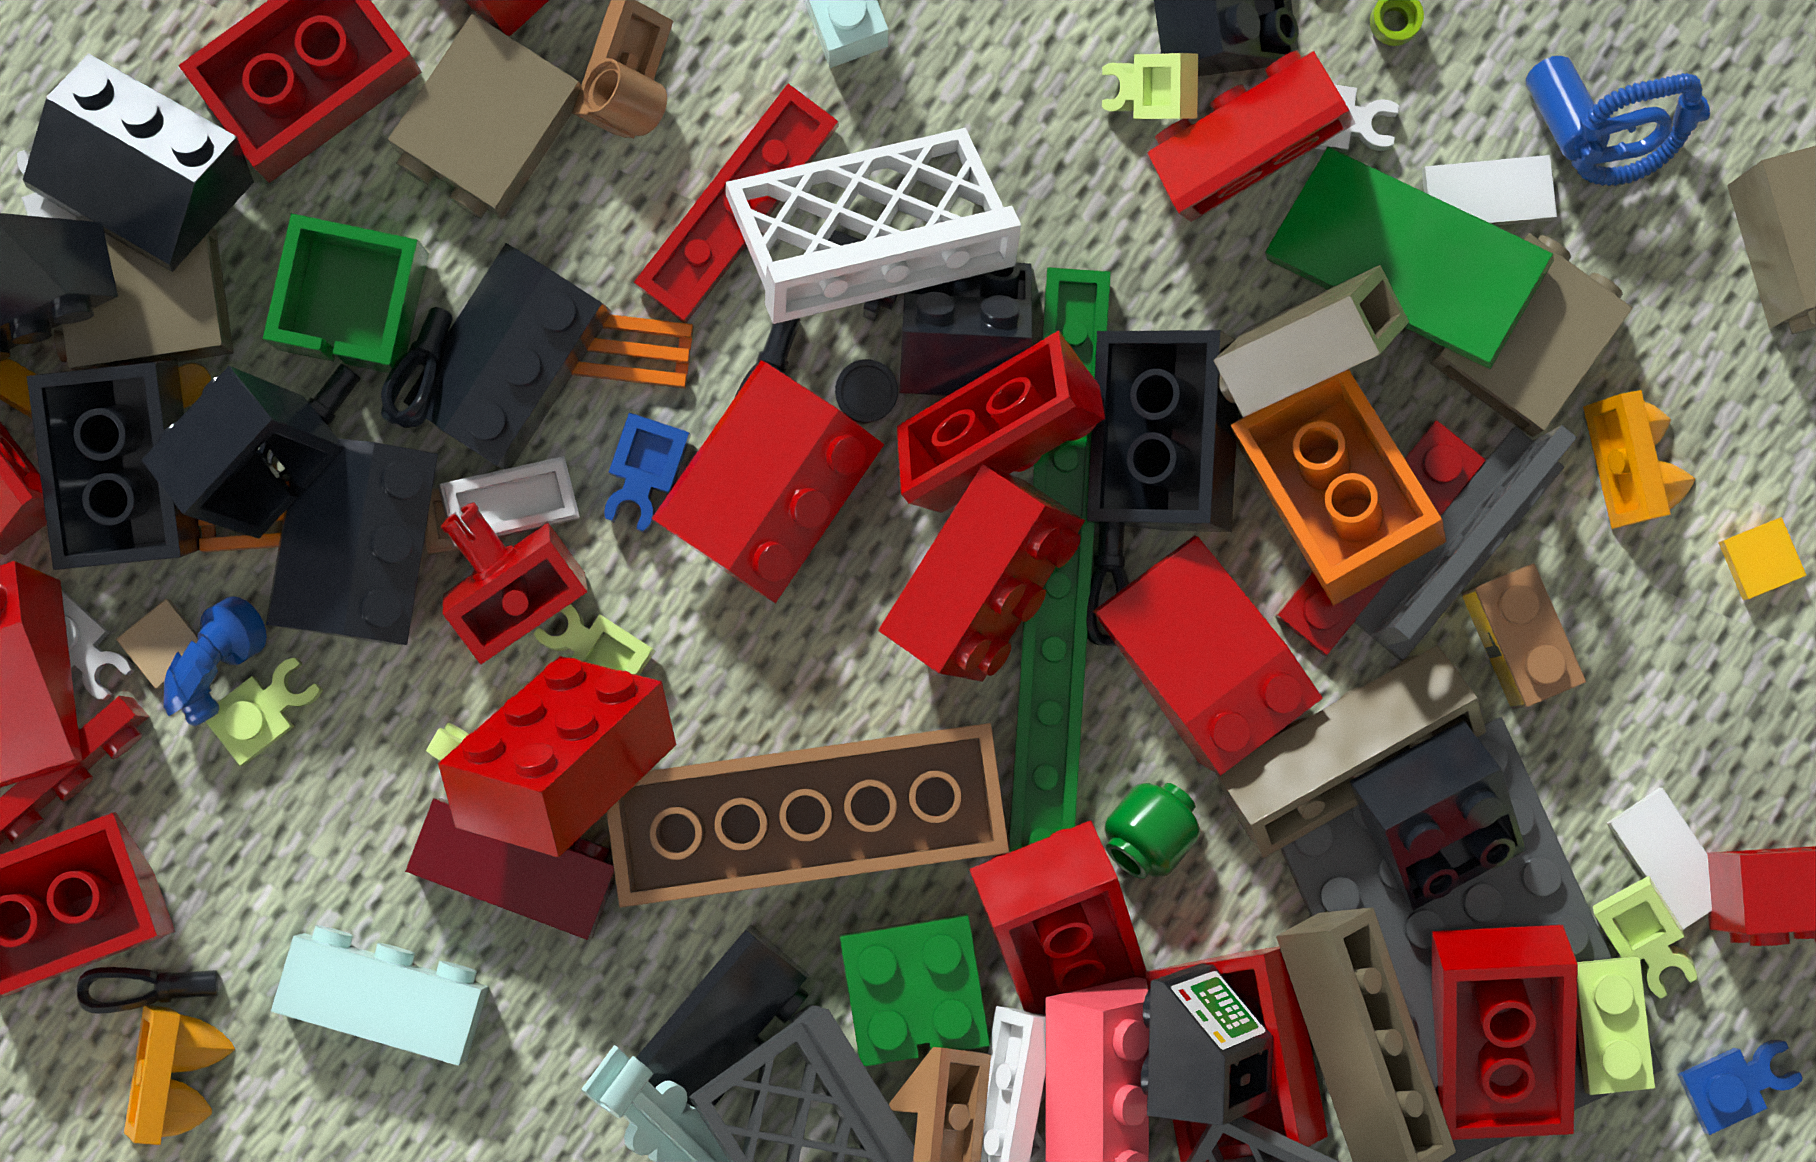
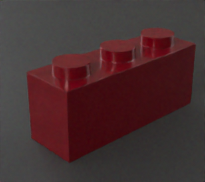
(542, 887)

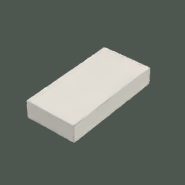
(1496, 189)
(516, 497)
(1668, 853)

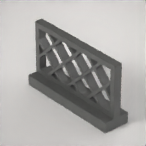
(1473, 530)
(840, 1075)

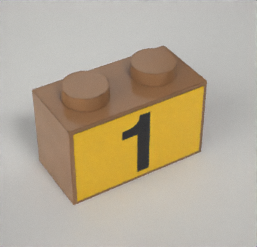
(1523, 637)

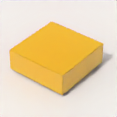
(1762, 558)

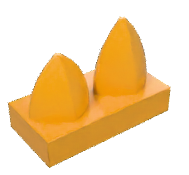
(1630, 474)
(167, 1046)

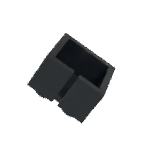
(213, 456)

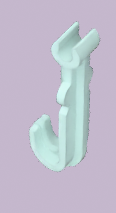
(657, 1116)

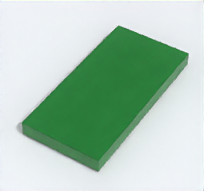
(1449, 269)

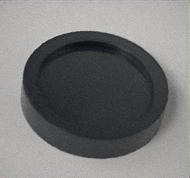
(866, 390)

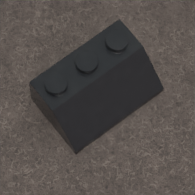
(134, 162)
(49, 276)
(510, 356)
(1165, 435)
(90, 449)
(355, 545)
(726, 1014)

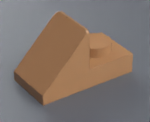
(950, 1103)

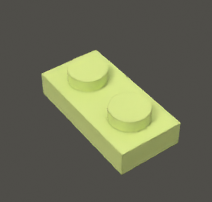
(1613, 1026)

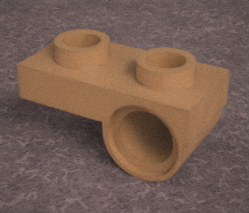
(620, 76)

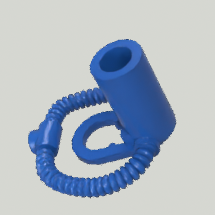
(1585, 127)

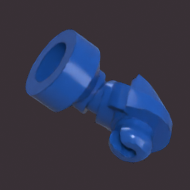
(228, 633)

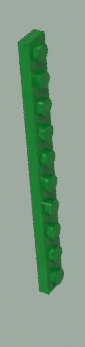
(1057, 634)

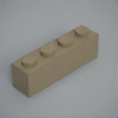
(1307, 769)
(1365, 1038)

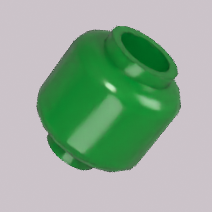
(1152, 830)

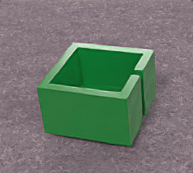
(345, 293)
(914, 988)

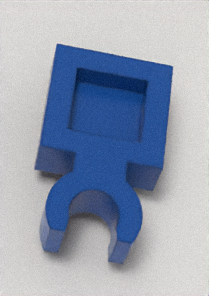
(647, 460)
(1729, 1088)

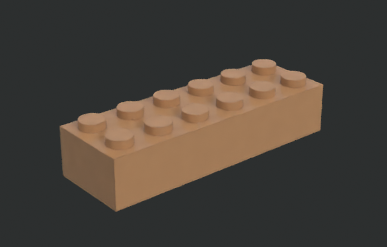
(808, 815)

